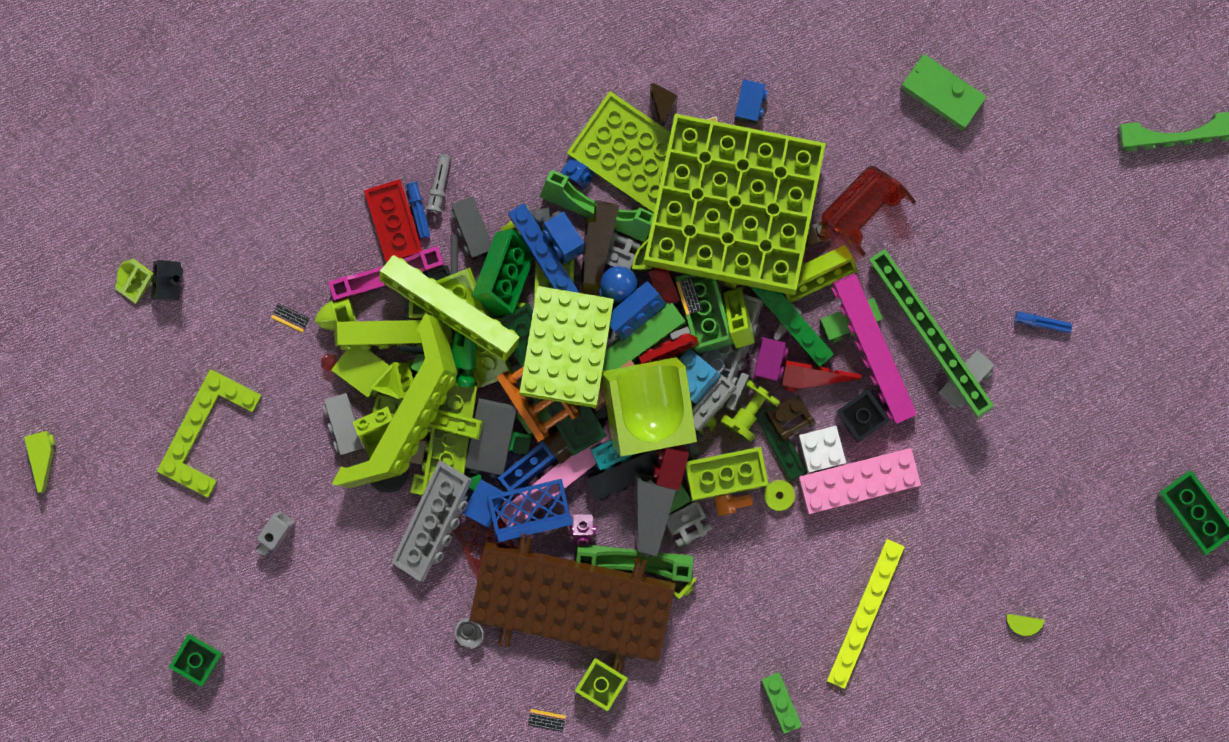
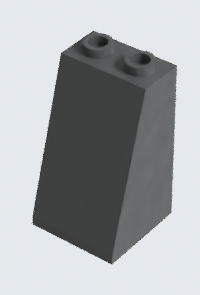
(492, 449)
(652, 511)

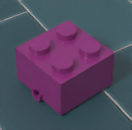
(769, 360)

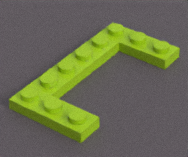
(173, 461)

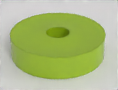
(783, 487)

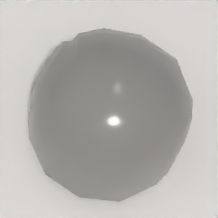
(469, 633)

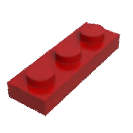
(669, 348)

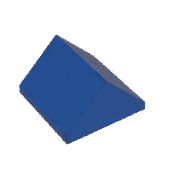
(478, 505)

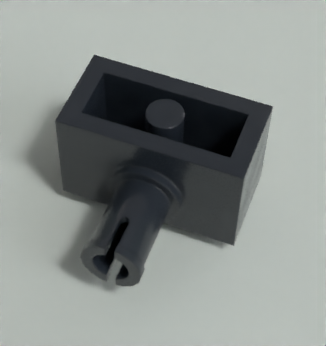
(166, 280)

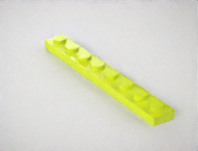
(865, 613)

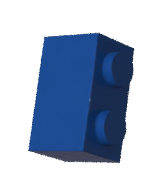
(750, 101)

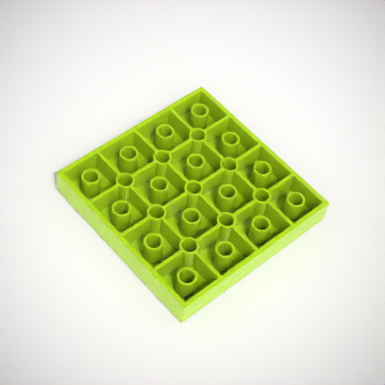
(734, 204)

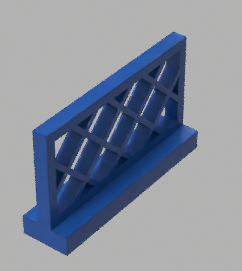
(537, 525)

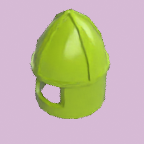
(335, 312)

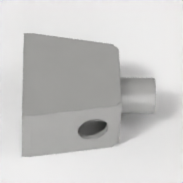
(278, 526)

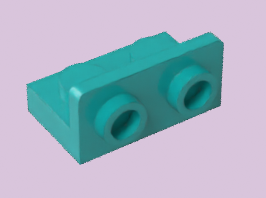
(606, 455)

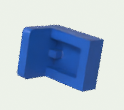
(578, 172)

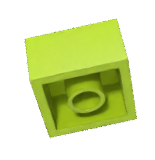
(601, 684)

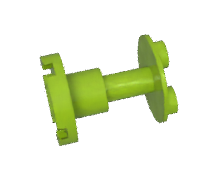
(745, 417)

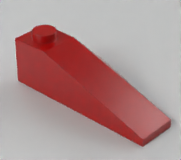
(804, 376)

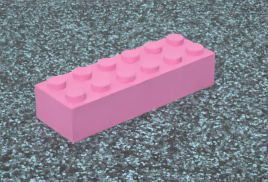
(859, 481)

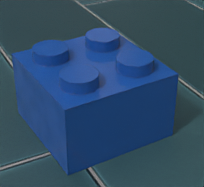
(563, 238)

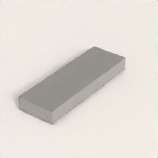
(712, 402)

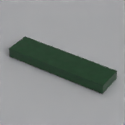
(784, 450)

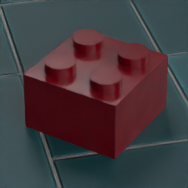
(670, 466)

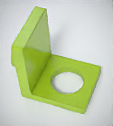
(686, 589)

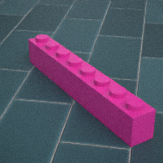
(874, 348)

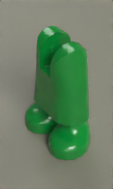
(464, 356)

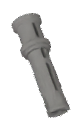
(437, 193)

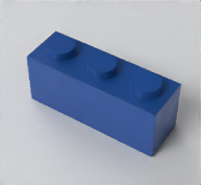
(635, 310)
(527, 468)

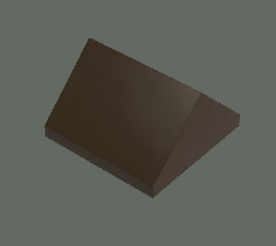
(663, 101)

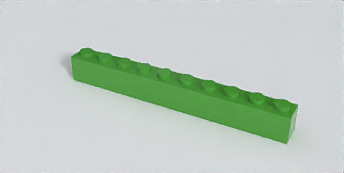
(931, 334)
(646, 337)

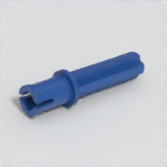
(418, 209)
(1034, 320)

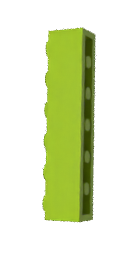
(379, 334)

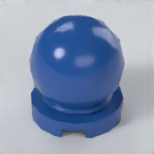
(618, 284)

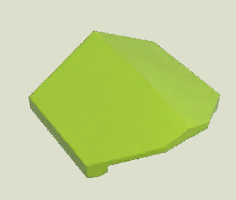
(133, 279)

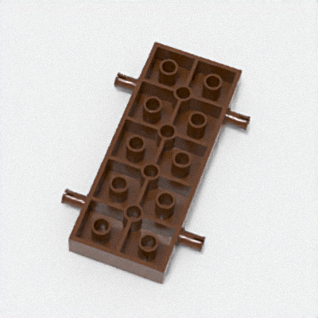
(572, 601)

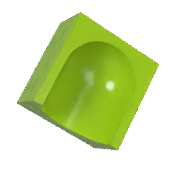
(649, 406)

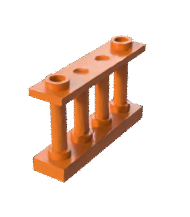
(530, 412)

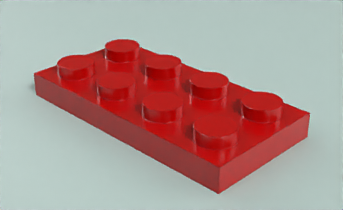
(393, 220)

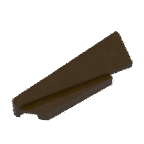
(596, 245)

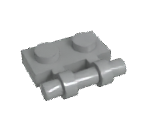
(621, 257)
(685, 518)

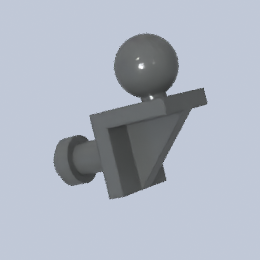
(542, 216)

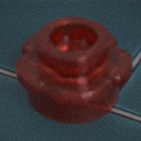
(329, 361)

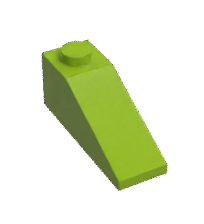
(738, 318)
(40, 453)

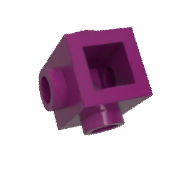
(582, 529)

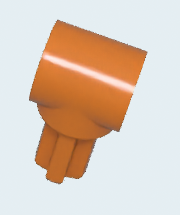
(728, 504)

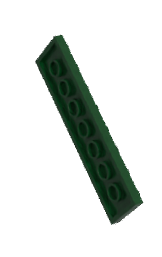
(577, 432)

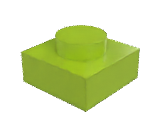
(417, 485)

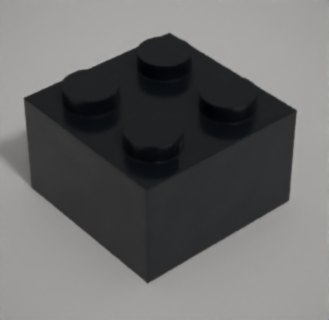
(862, 416)

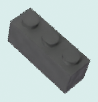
(471, 227)

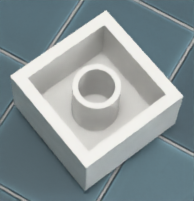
(821, 449)

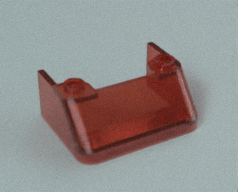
(861, 202)

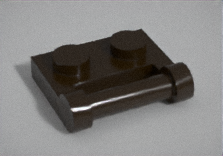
(785, 413)

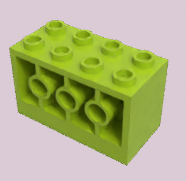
(726, 474)

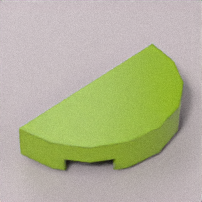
(1024, 625)

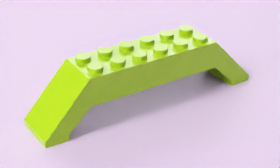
(413, 414)

